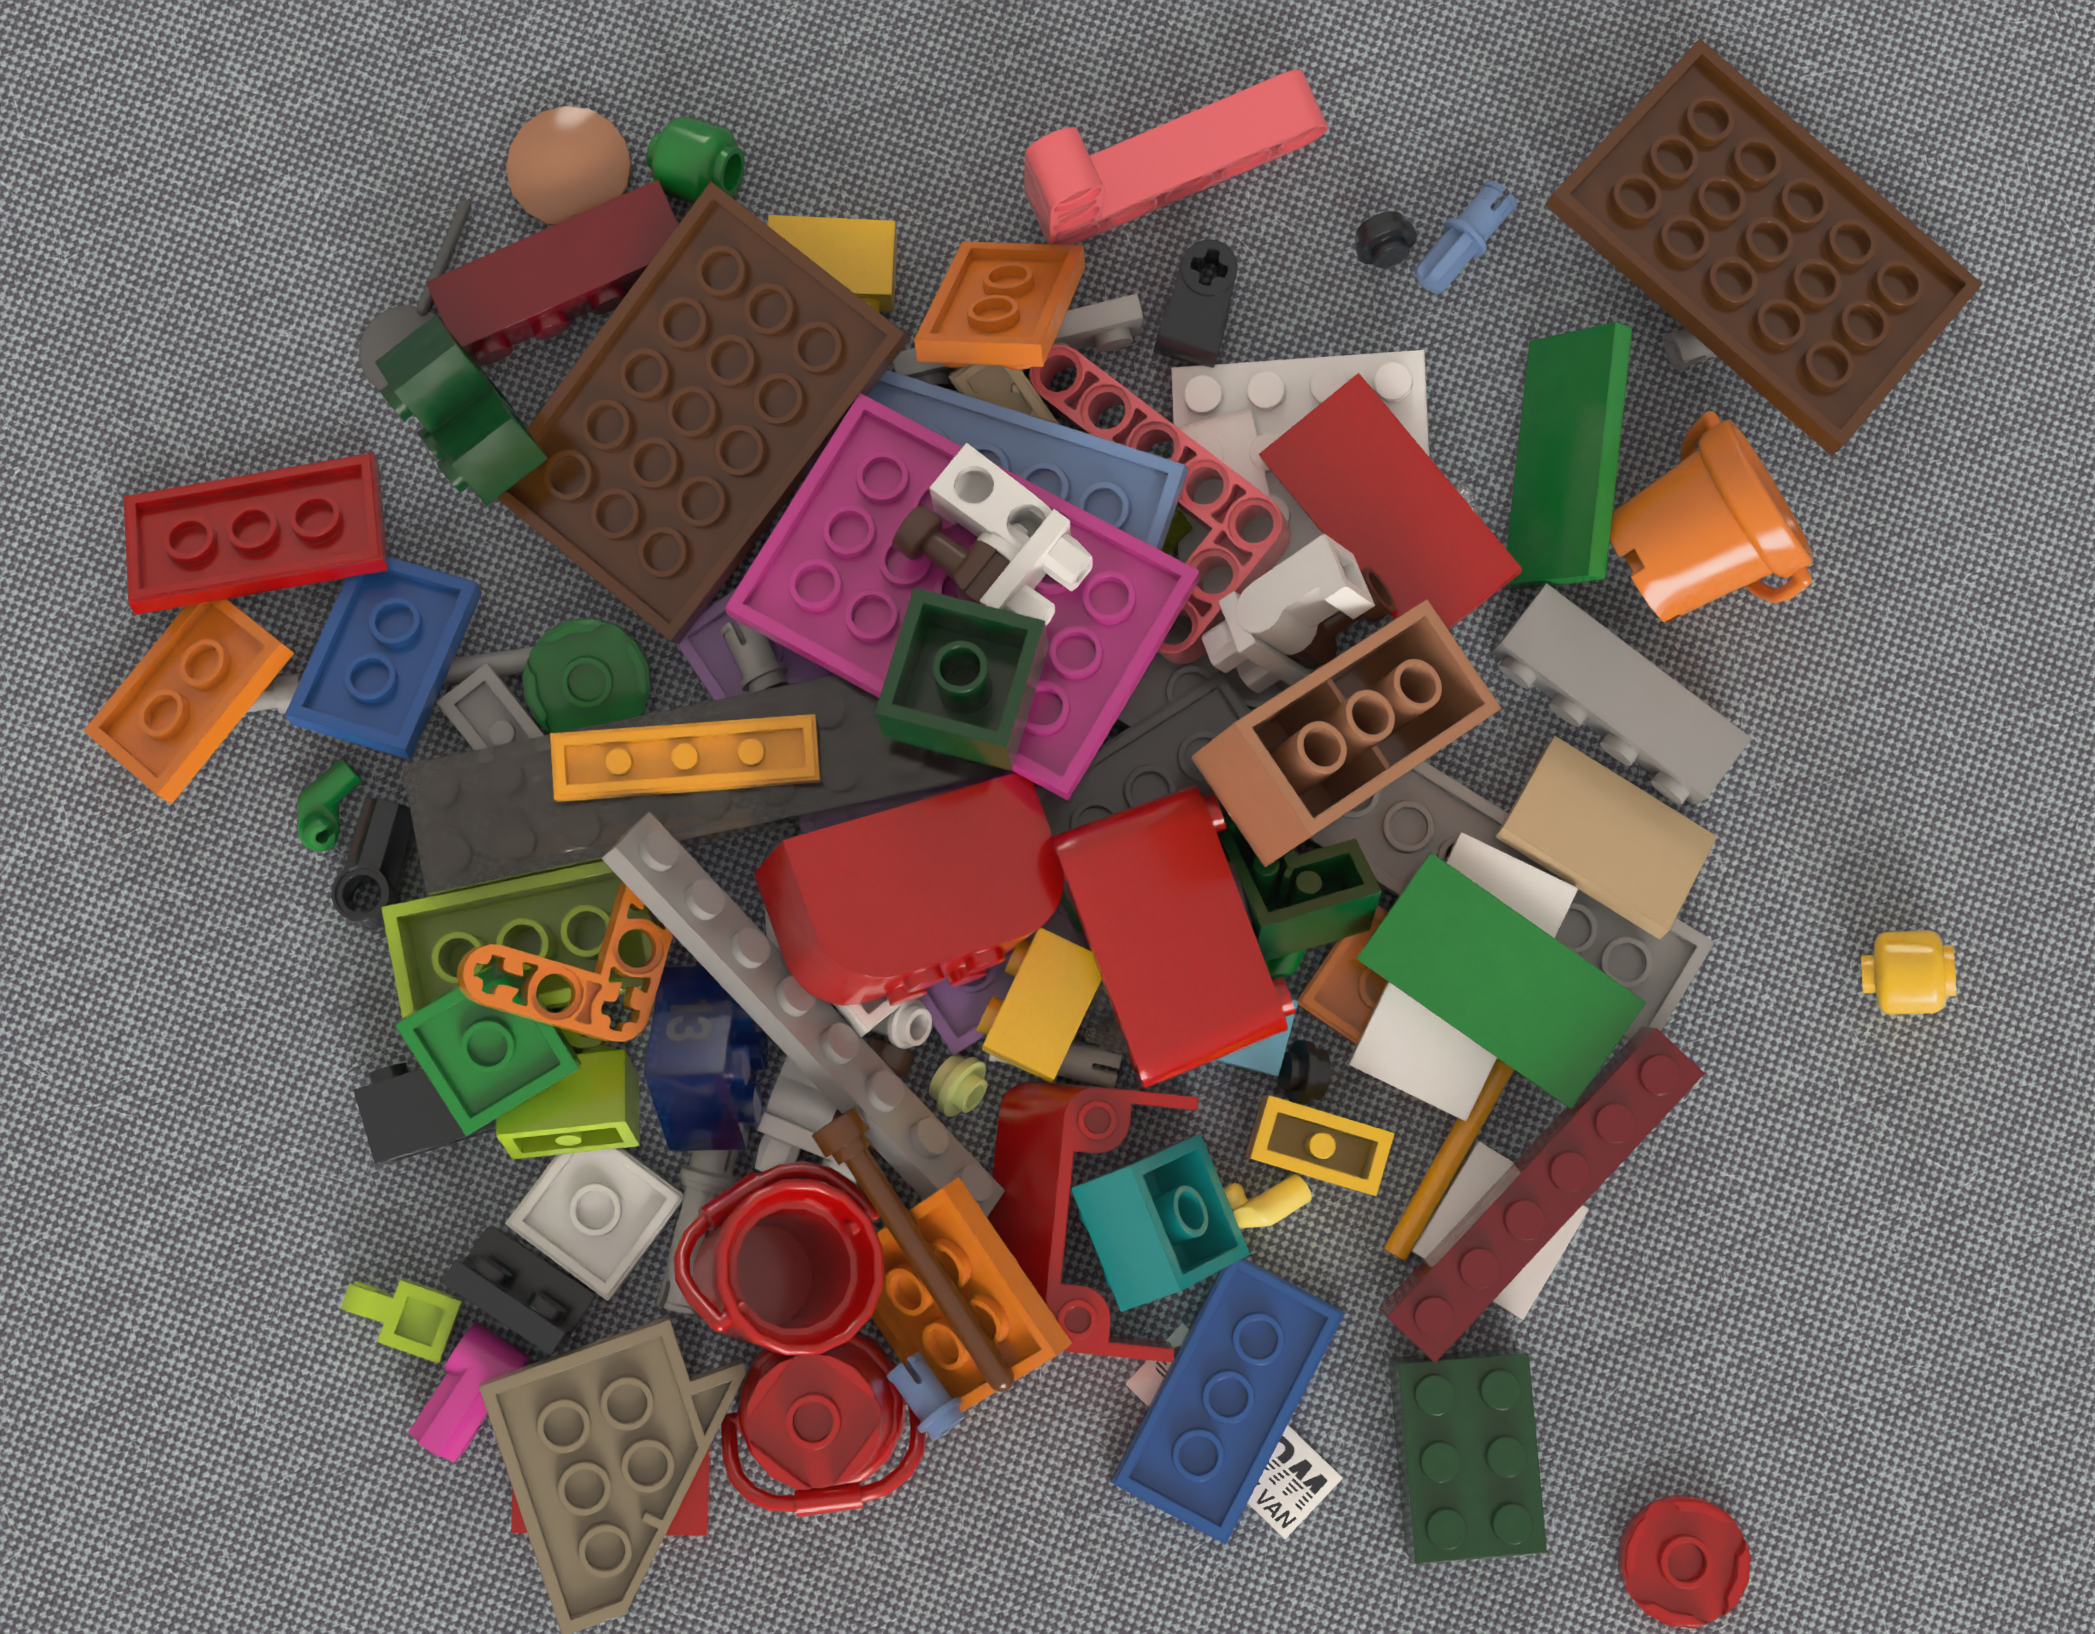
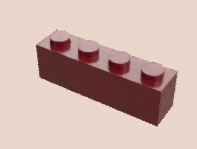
(553, 275)

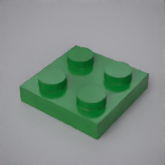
(484, 1056)

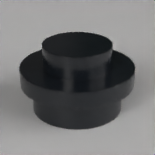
(1385, 239)
(1304, 1072)

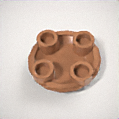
(567, 164)

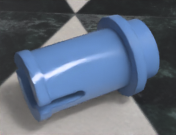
(927, 1398)

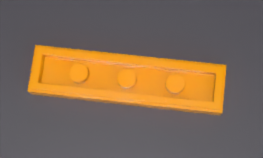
(685, 757)

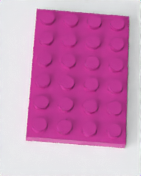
(842, 591)

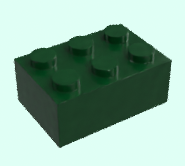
(1467, 1456)

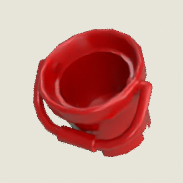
(789, 1260)
(821, 1428)

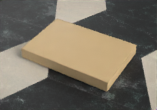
(1607, 837)

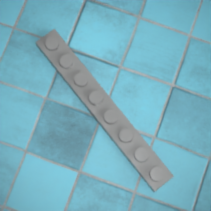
(798, 1022)

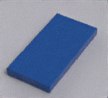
(1227, 1398)

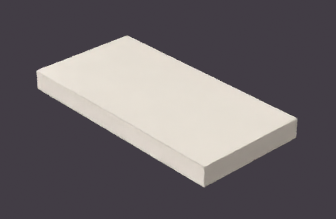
(1413, 1045)

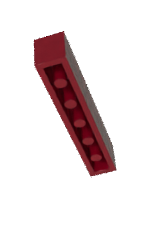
(1541, 1192)

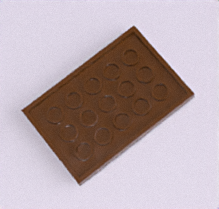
(1764, 246)
(698, 412)

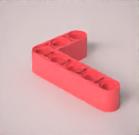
(1088, 194)
(1223, 518)

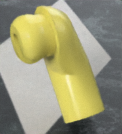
(1270, 1205)

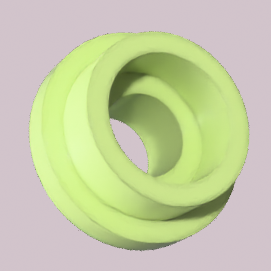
(958, 1085)

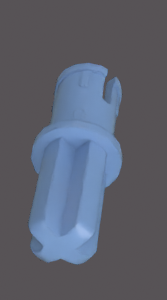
(1464, 238)

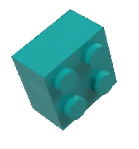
(1160, 1223)

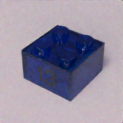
(703, 1063)

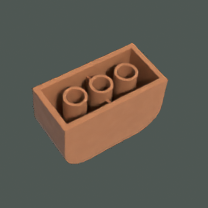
(1344, 732)

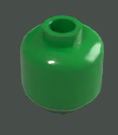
(692, 155)

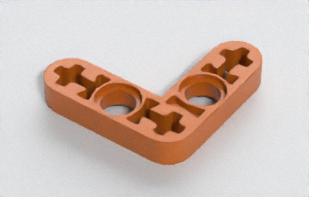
(587, 988)

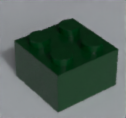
(962, 678)

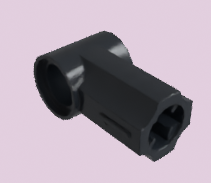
(376, 855)

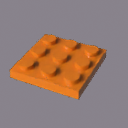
(989, 1282)

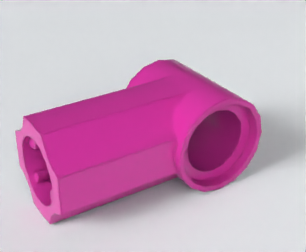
(457, 1405)

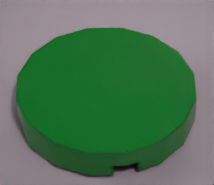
(586, 675)

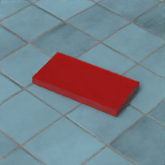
(1389, 505)
(254, 533)

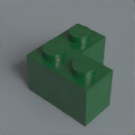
(462, 412)
(1303, 896)

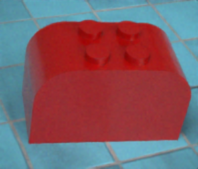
(913, 893)

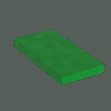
(1568, 456)
(1500, 980)

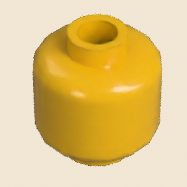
(1910, 972)

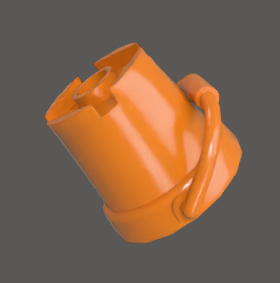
(1711, 527)

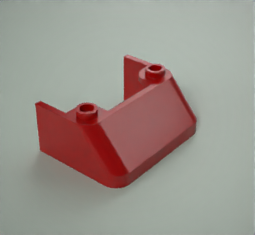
(1034, 1164)

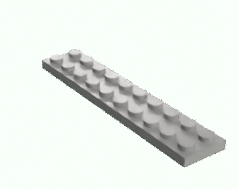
(1425, 815)

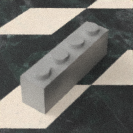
(1620, 697)

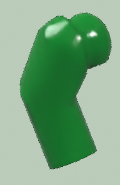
(319, 806)

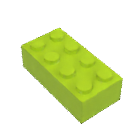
(544, 914)

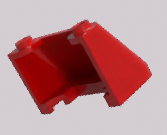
(1171, 934)

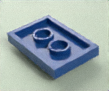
(384, 656)

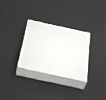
(1471, 1182)
(596, 1214)

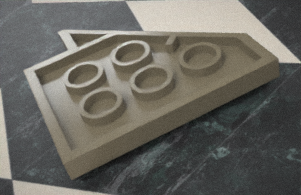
(604, 1458)

